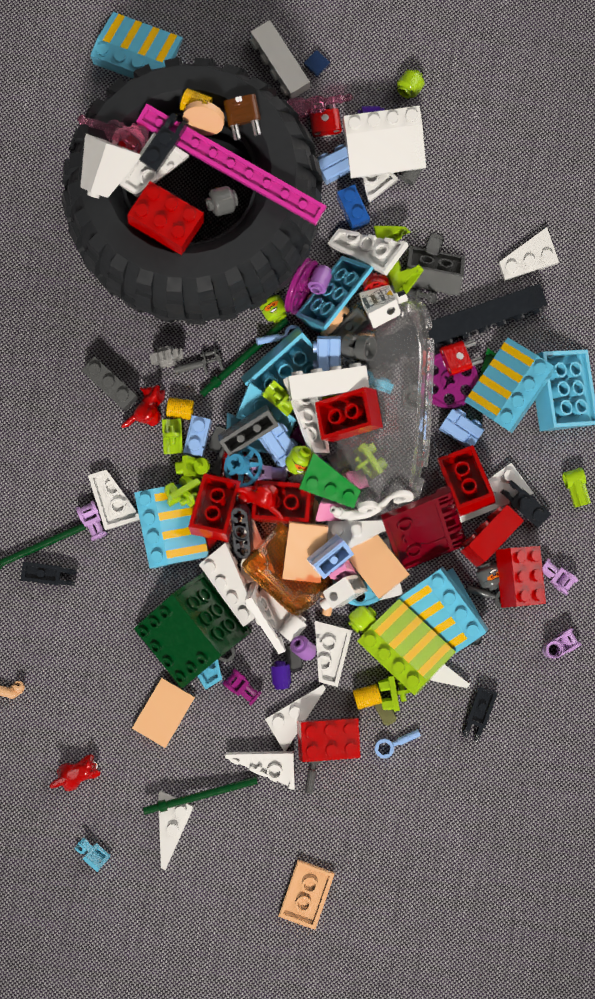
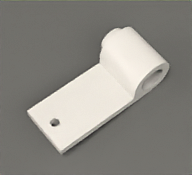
(287, 623)

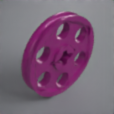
(298, 288)
(453, 389)

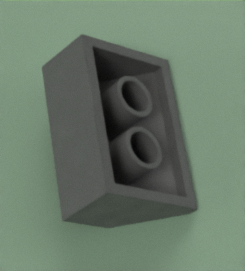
(440, 272)

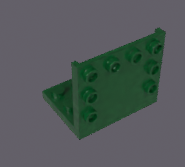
(191, 630)

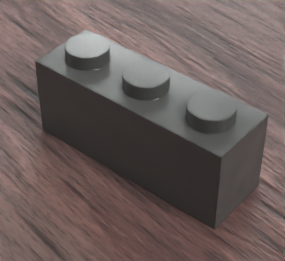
(110, 384)
(248, 430)

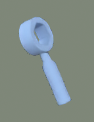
(275, 337)
(401, 740)

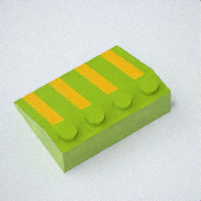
(406, 647)

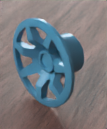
(240, 465)

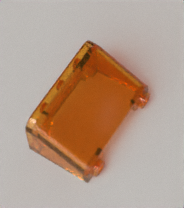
(266, 568)

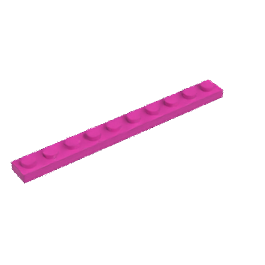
(237, 168)

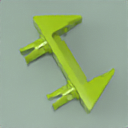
(399, 279)

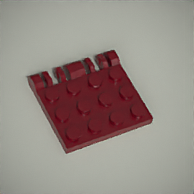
(424, 528)

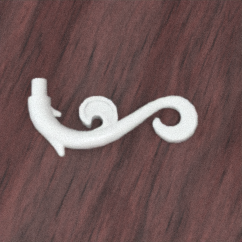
(370, 508)

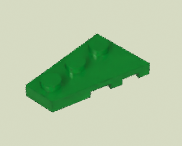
(328, 483)

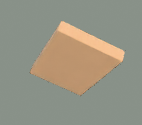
(302, 542)
(378, 565)
(163, 712)
(306, 894)

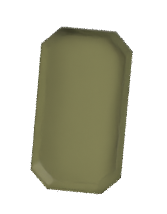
(387, 716)

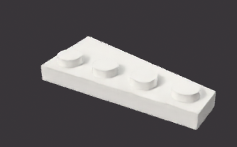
(369, 249)
(307, 418)
(498, 483)
(225, 576)

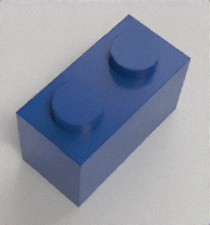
(353, 208)

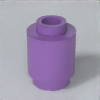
(320, 279)
(303, 648)

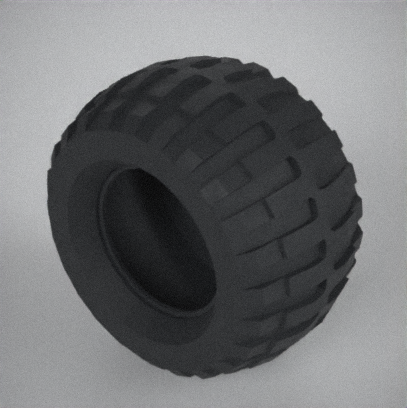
(212, 275)

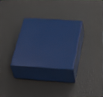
(316, 63)

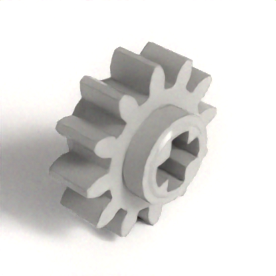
(166, 356)

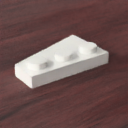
(140, 174)
(530, 257)

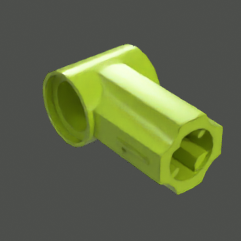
(575, 482)

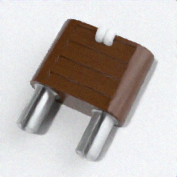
(242, 111)

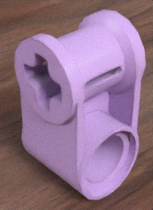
(564, 643)

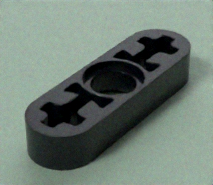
(247, 525)

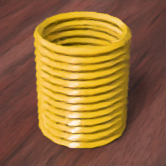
(191, 96)
(179, 408)
(367, 696)

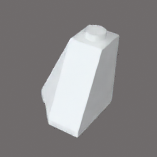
(105, 166)

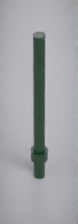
(216, 381)
(42, 544)
(163, 805)

